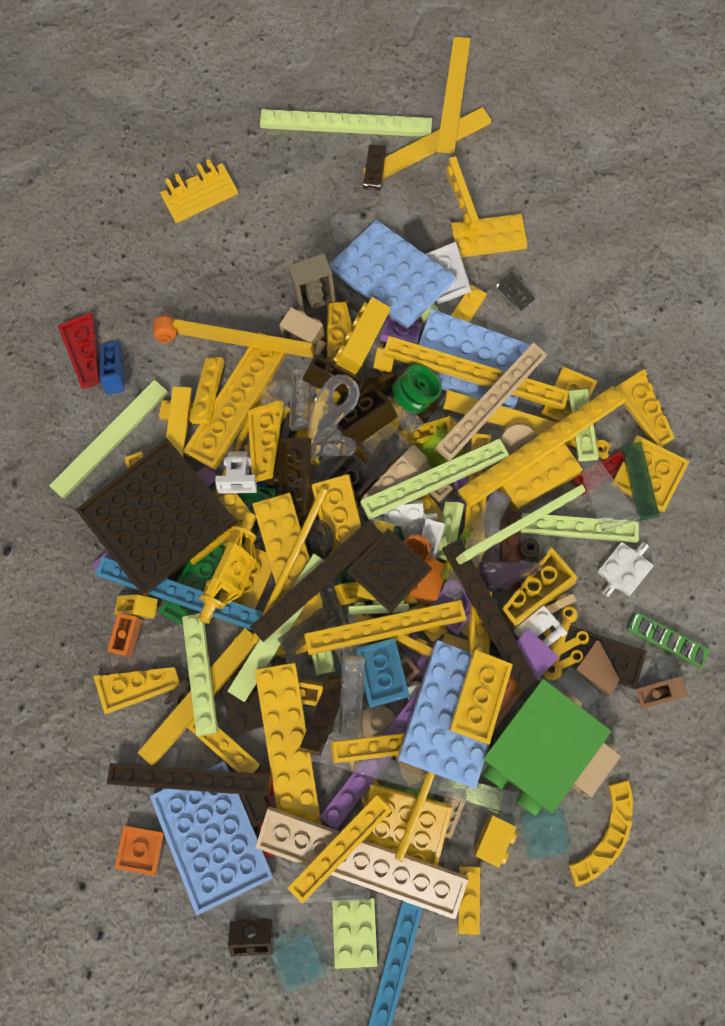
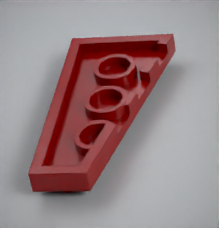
(82, 349)

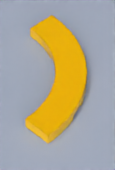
(613, 840)

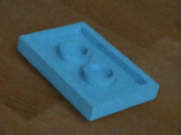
(383, 673)

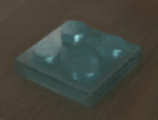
(545, 834)
(298, 963)

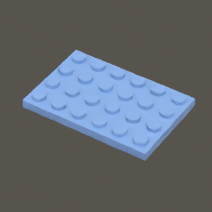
(392, 272)
(473, 344)
(427, 737)
(211, 844)

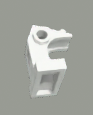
(237, 472)

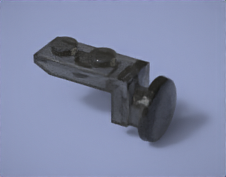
(319, 620)

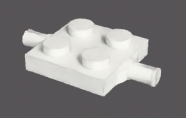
(408, 516)
(625, 569)

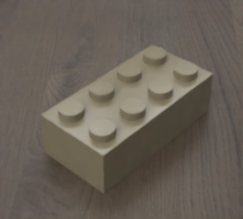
(312, 284)

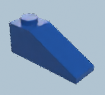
(112, 368)

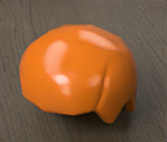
(419, 545)

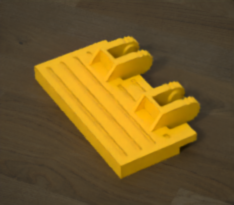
(198, 193)

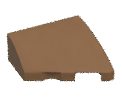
(598, 669)

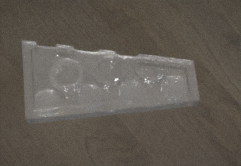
(606, 497)

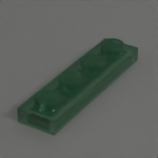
(640, 481)

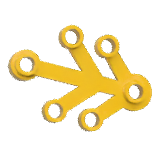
(561, 646)

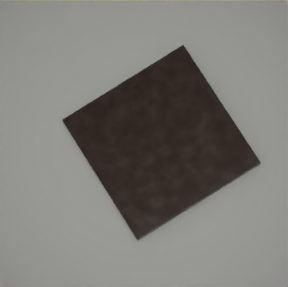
(156, 517)

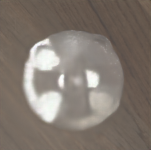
(277, 390)

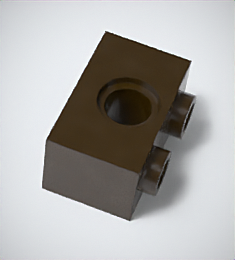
(260, 944)

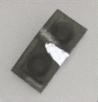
(353, 302)

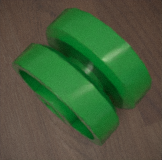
(417, 388)

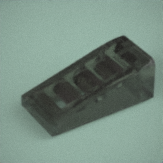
(515, 282)

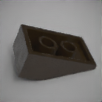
(353, 466)

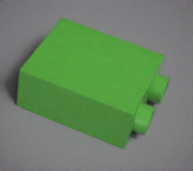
(544, 748)

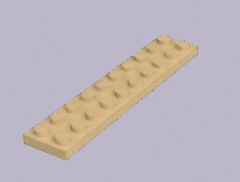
(367, 865)

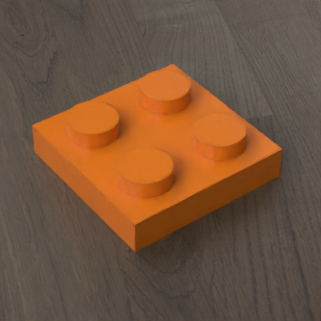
(139, 850)

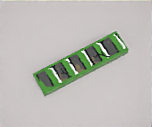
(668, 640)

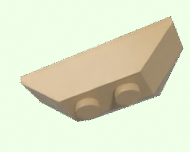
(407, 466)

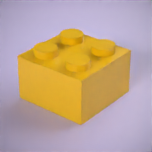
(494, 841)

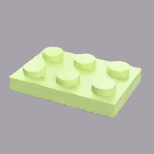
(354, 934)

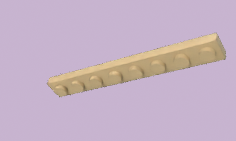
(491, 402)

